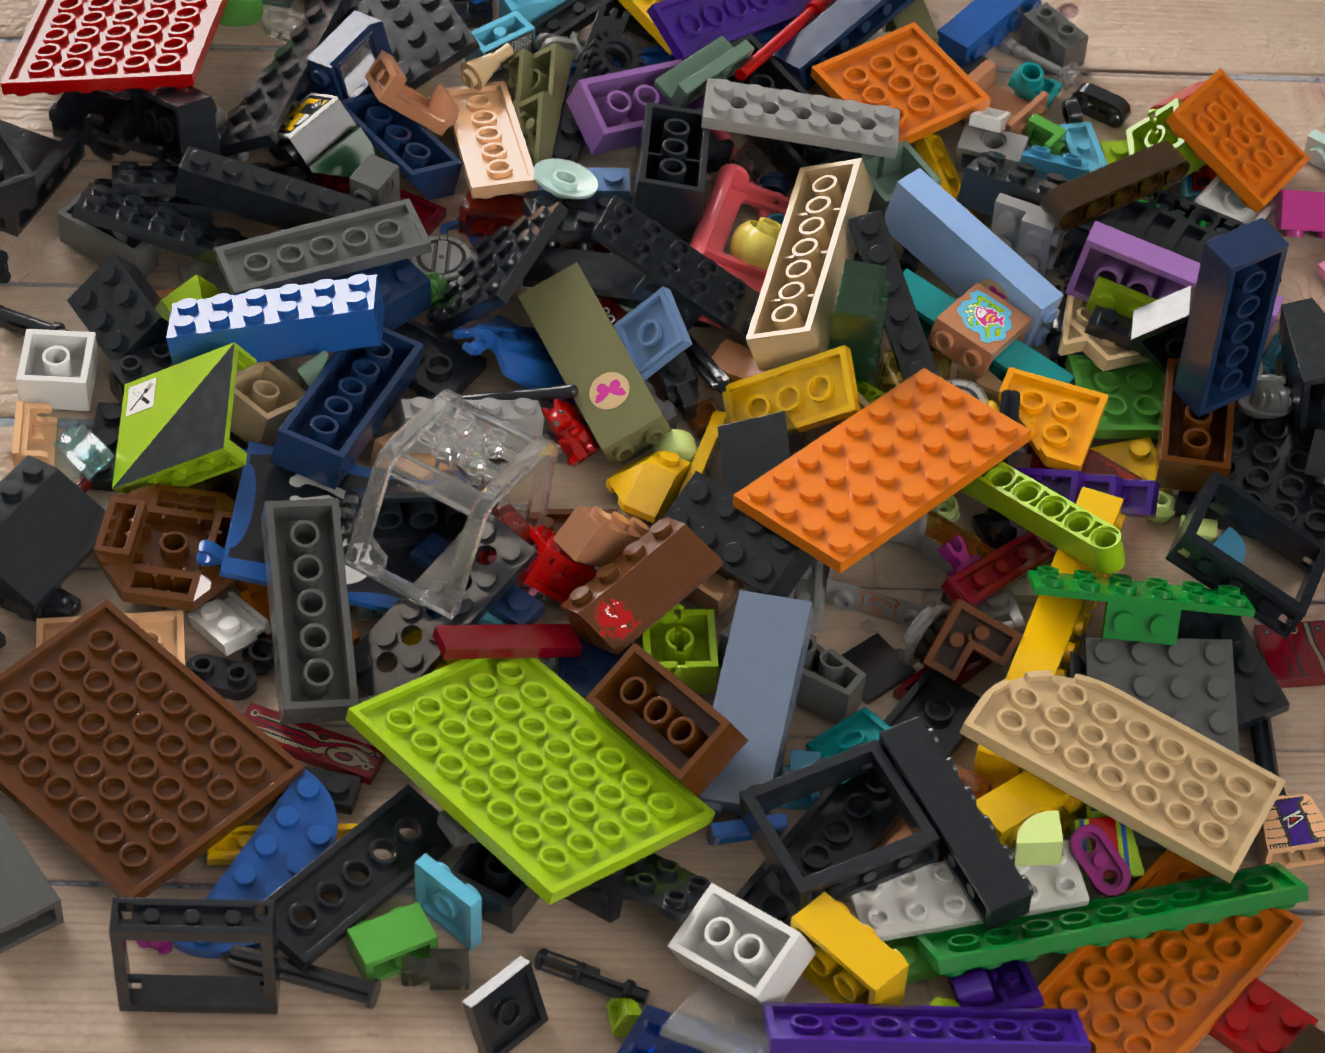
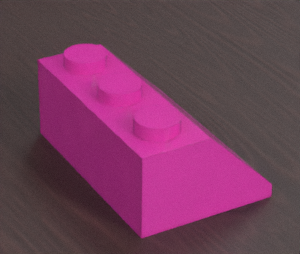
(1300, 212)

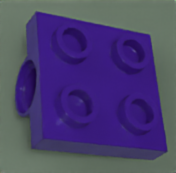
(999, 987)

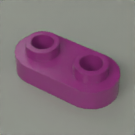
(1101, 858)

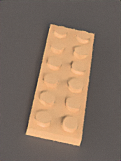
(491, 142)

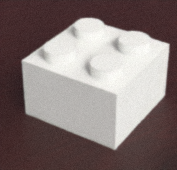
(58, 368)

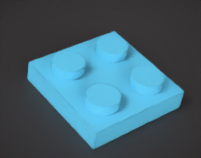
(449, 901)

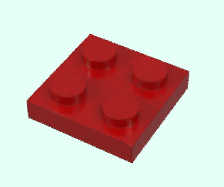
(1261, 1021)

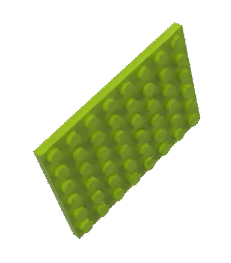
(531, 771)

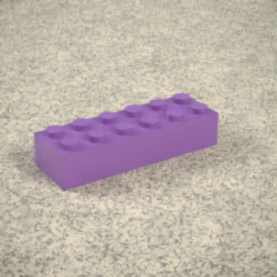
(1135, 266)

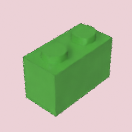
(383, 941)

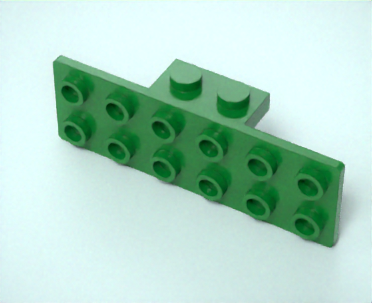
(1137, 608)

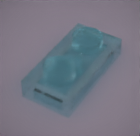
(83, 449)

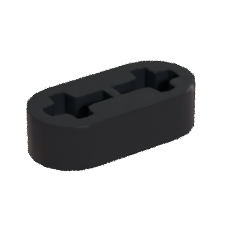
(1102, 104)

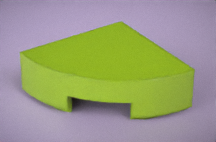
(622, 1015)

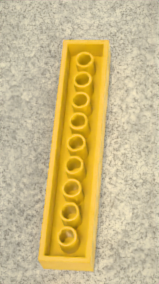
(1052, 630)

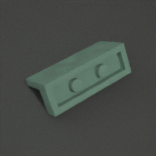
(689, 78)

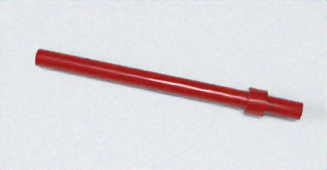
(811, 12)

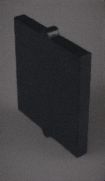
(880, 664)

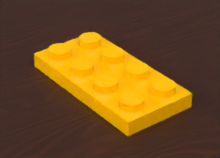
(808, 390)

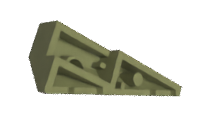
(539, 94)

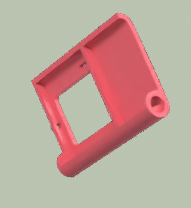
(717, 218)

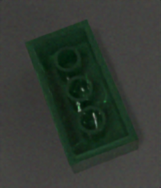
(860, 316)

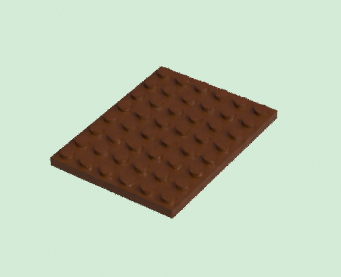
(129, 753)

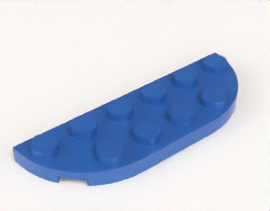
(285, 842)

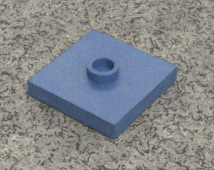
(653, 332)

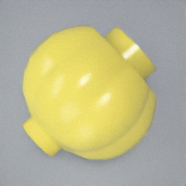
(755, 242)

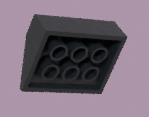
(44, 531)

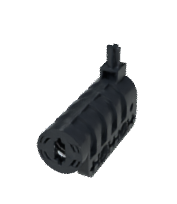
(1153, 225)

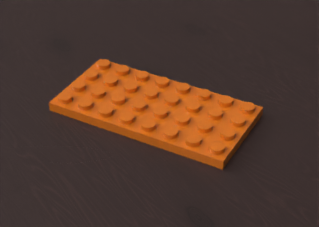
(881, 469)
(1170, 985)

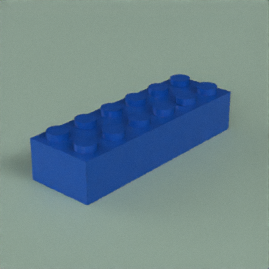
(281, 320)

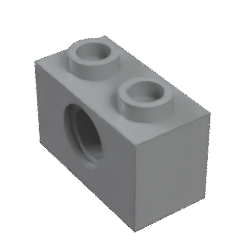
(978, 140)

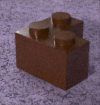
(968, 631)

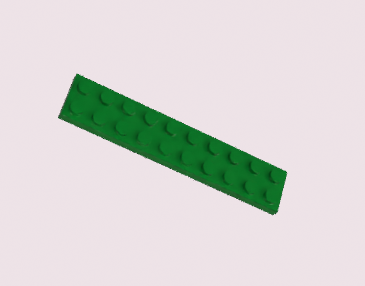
(1112, 918)

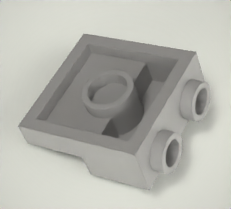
(1027, 232)

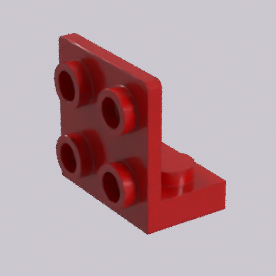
(554, 570)

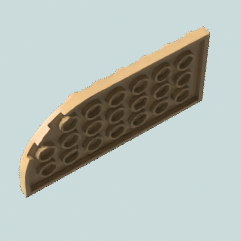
(1129, 764)

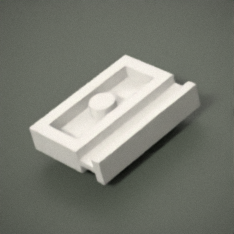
(229, 623)

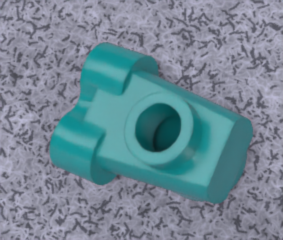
(1029, 83)

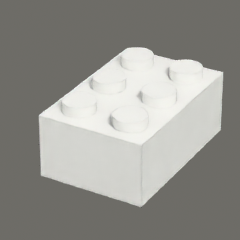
(741, 948)

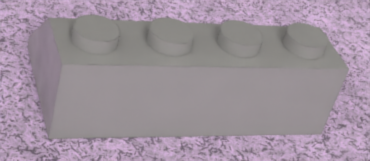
(520, 412)

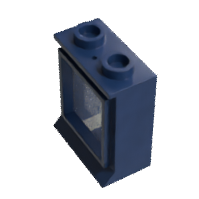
(346, 56)

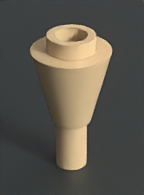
(479, 70)

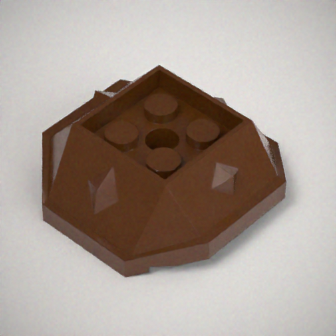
(153, 545)

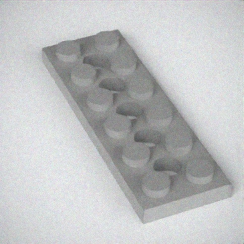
(814, 129)

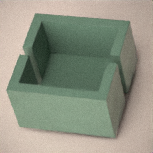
(891, 172)

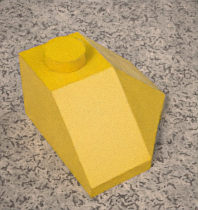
(649, 484)

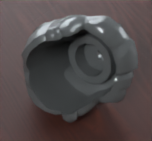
(1269, 397)

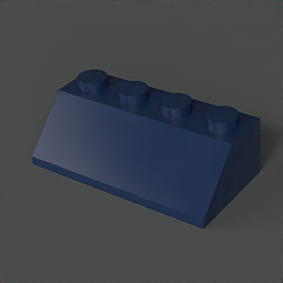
(400, 140)

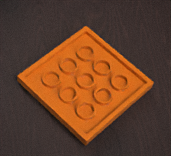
(905, 74)
(1237, 140)

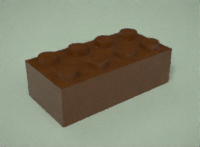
(1190, 444)
(667, 719)

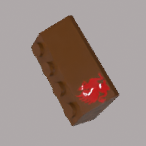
(640, 586)

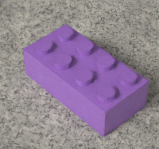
(614, 104)

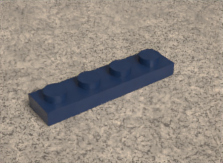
(513, 606)

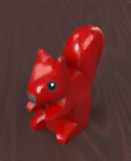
(570, 432)

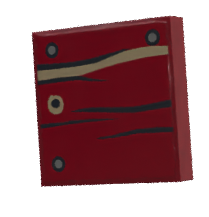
(1294, 660)

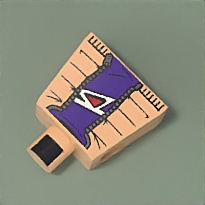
(1292, 833)

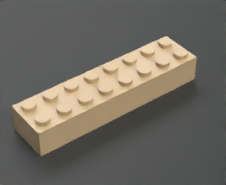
(808, 263)

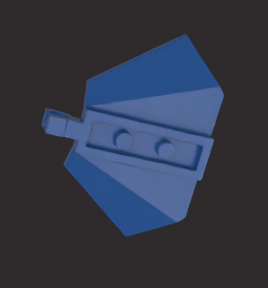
(517, 349)

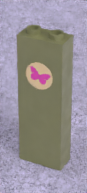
(596, 361)

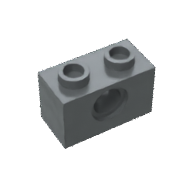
(1053, 36)

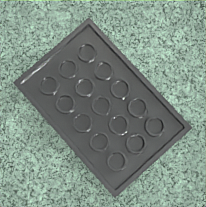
(1182, 680)

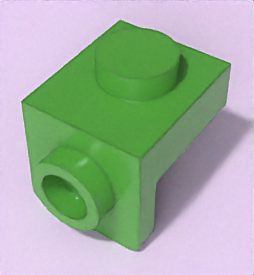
(1046, 134)

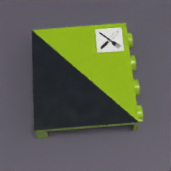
(180, 423)

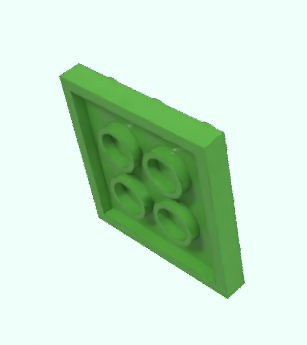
(1132, 398)

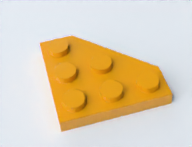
(1059, 416)

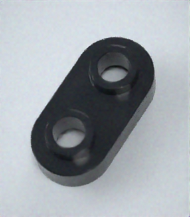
(219, 676)

